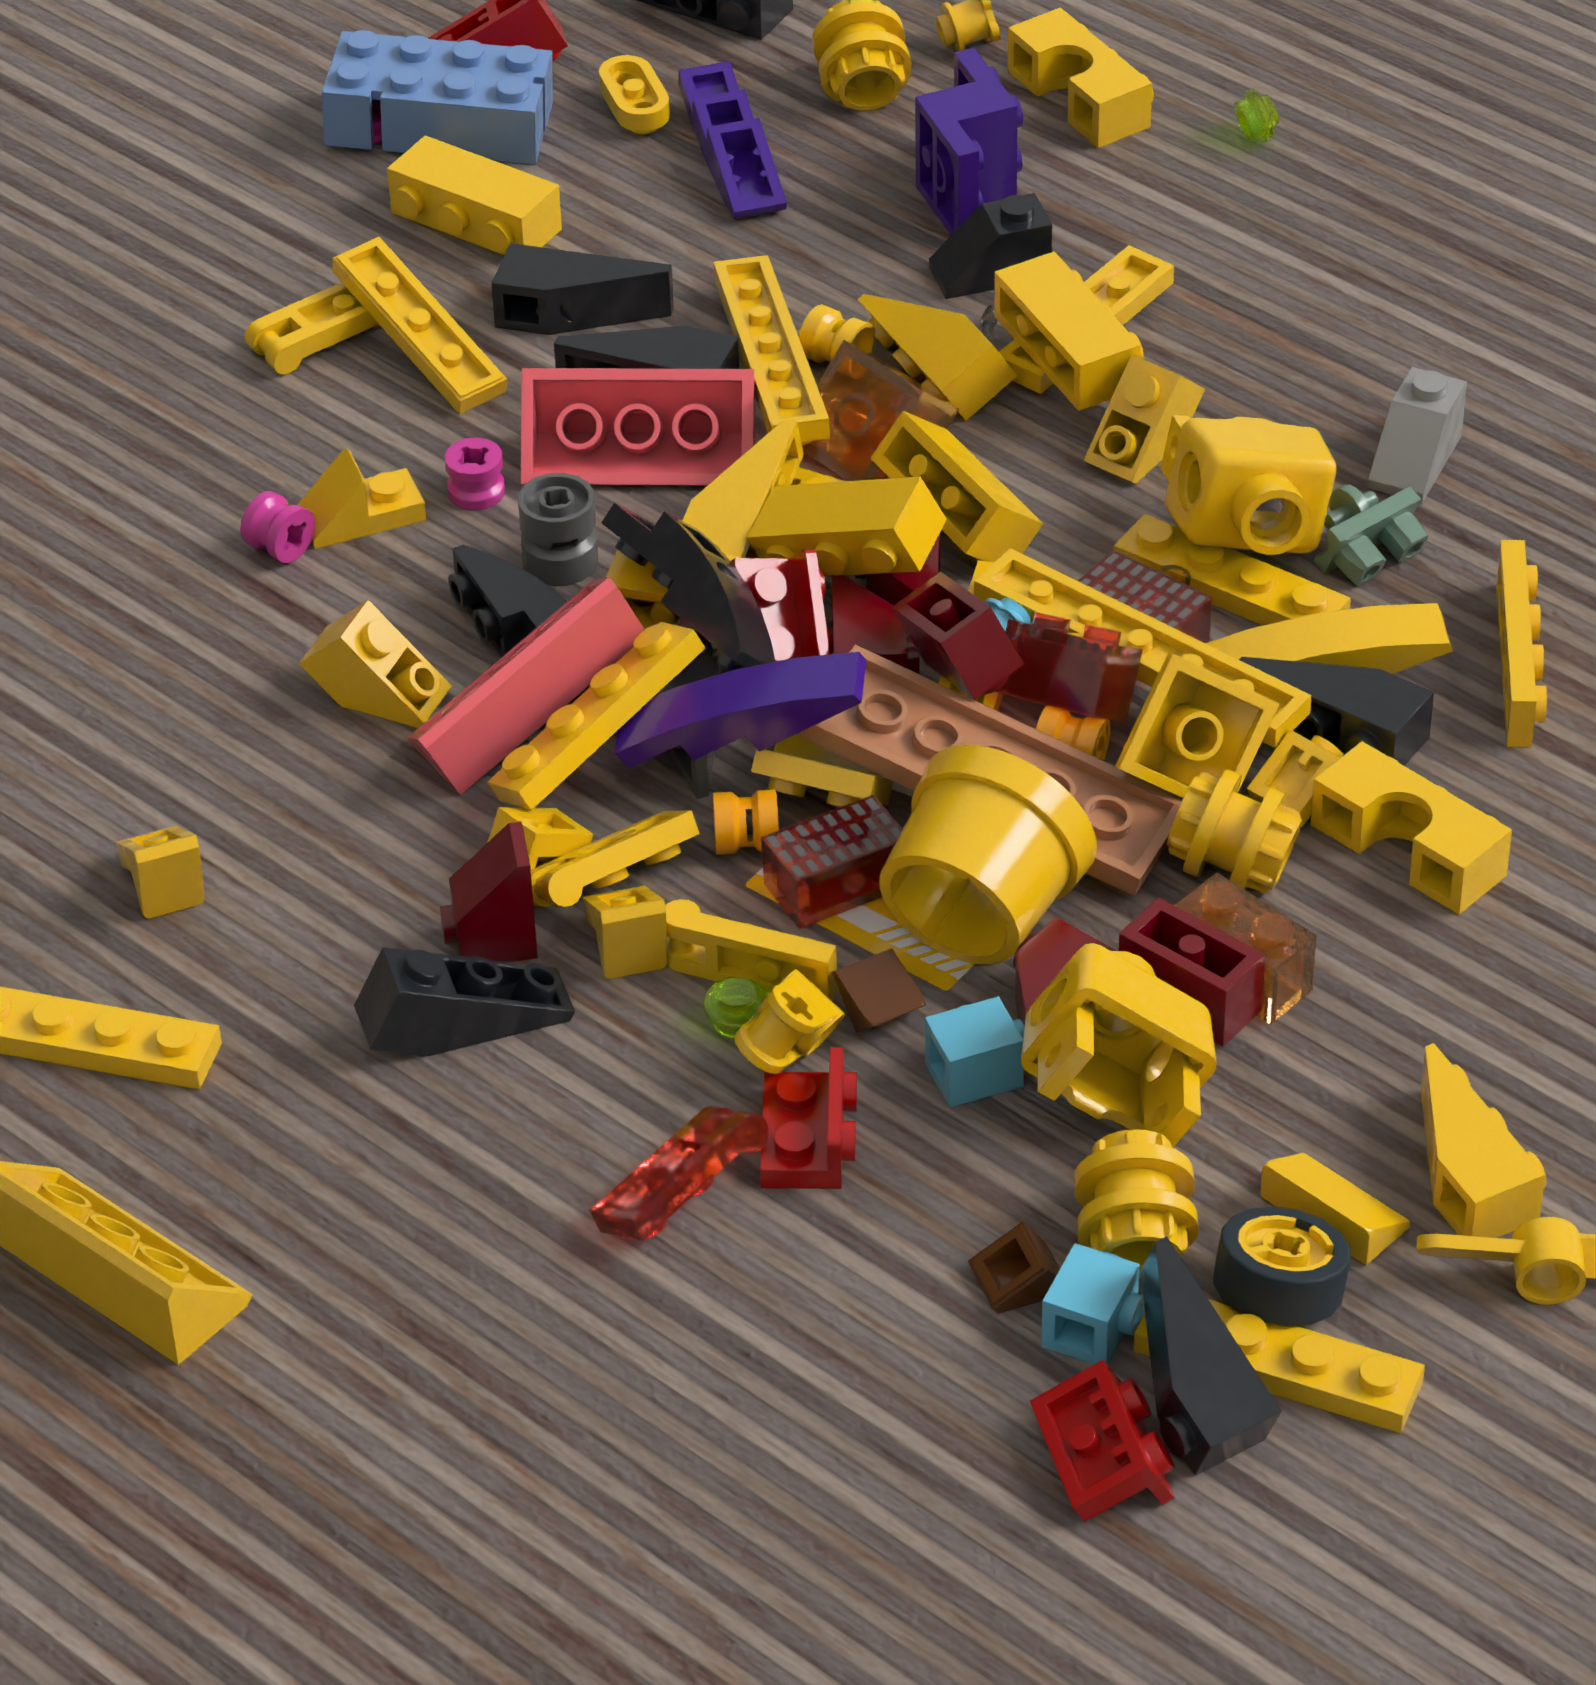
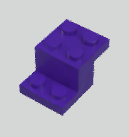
(967, 141)

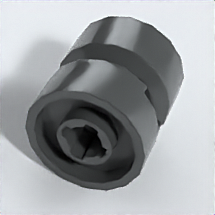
(558, 528)

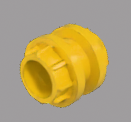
(861, 54)
(1234, 831)
(1134, 1195)

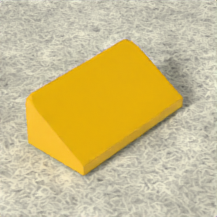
(1311, 1187)

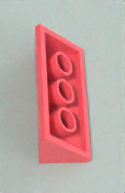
(636, 424)
(528, 684)

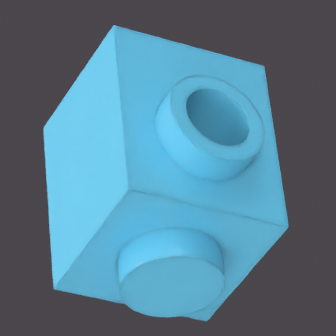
(974, 1051)
(1091, 1305)

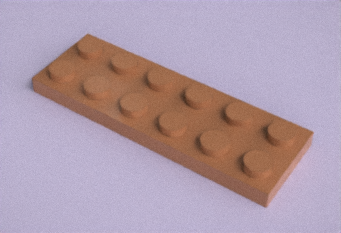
(912, 718)

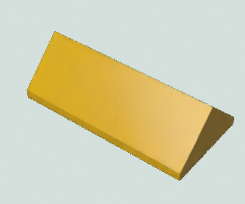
(114, 1260)

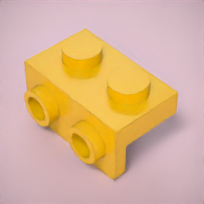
(802, 764)

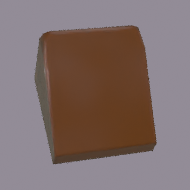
(877, 990)
(1015, 1269)

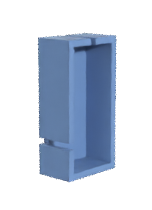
(453, 91)

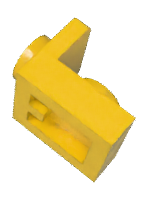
(1293, 770)
(546, 832)

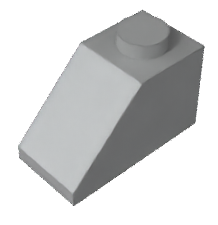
(1419, 433)

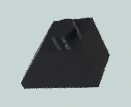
(990, 240)

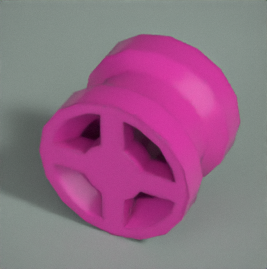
(474, 473)
(277, 526)

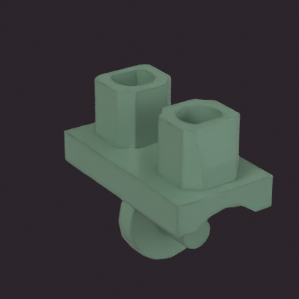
(1361, 523)

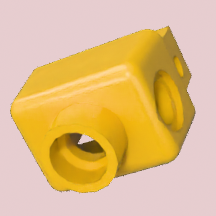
(1231, 467)
(1120, 1043)

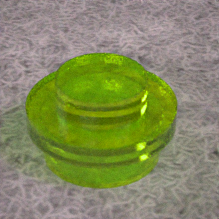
(1256, 115)
(733, 1003)

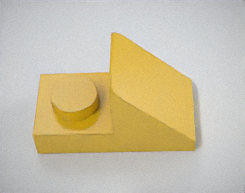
(356, 507)
(164, 870)
(629, 930)

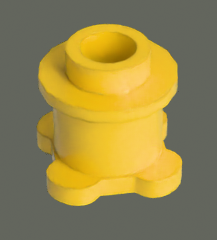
(966, 23)

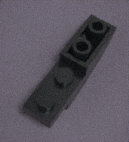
(700, 585)
(501, 598)

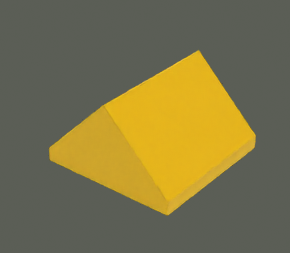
(1195, 726)

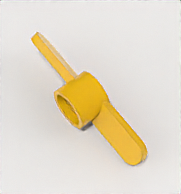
(1546, 1256)

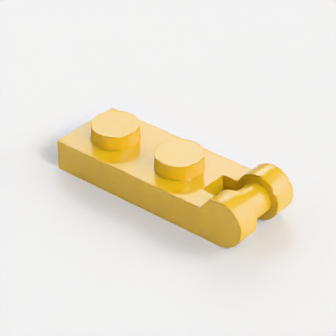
(307, 327)
(605, 860)
(731, 949)

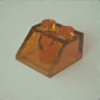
(862, 405)

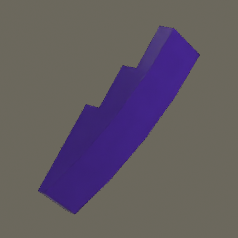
(731, 140)
(753, 702)

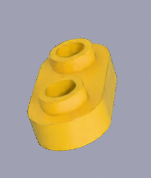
(634, 94)

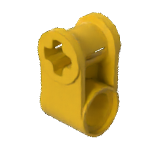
(788, 1024)

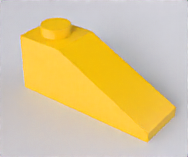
(734, 499)

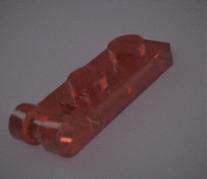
(678, 1171)

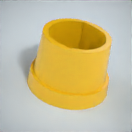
(984, 853)

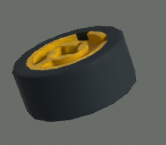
(1281, 1266)

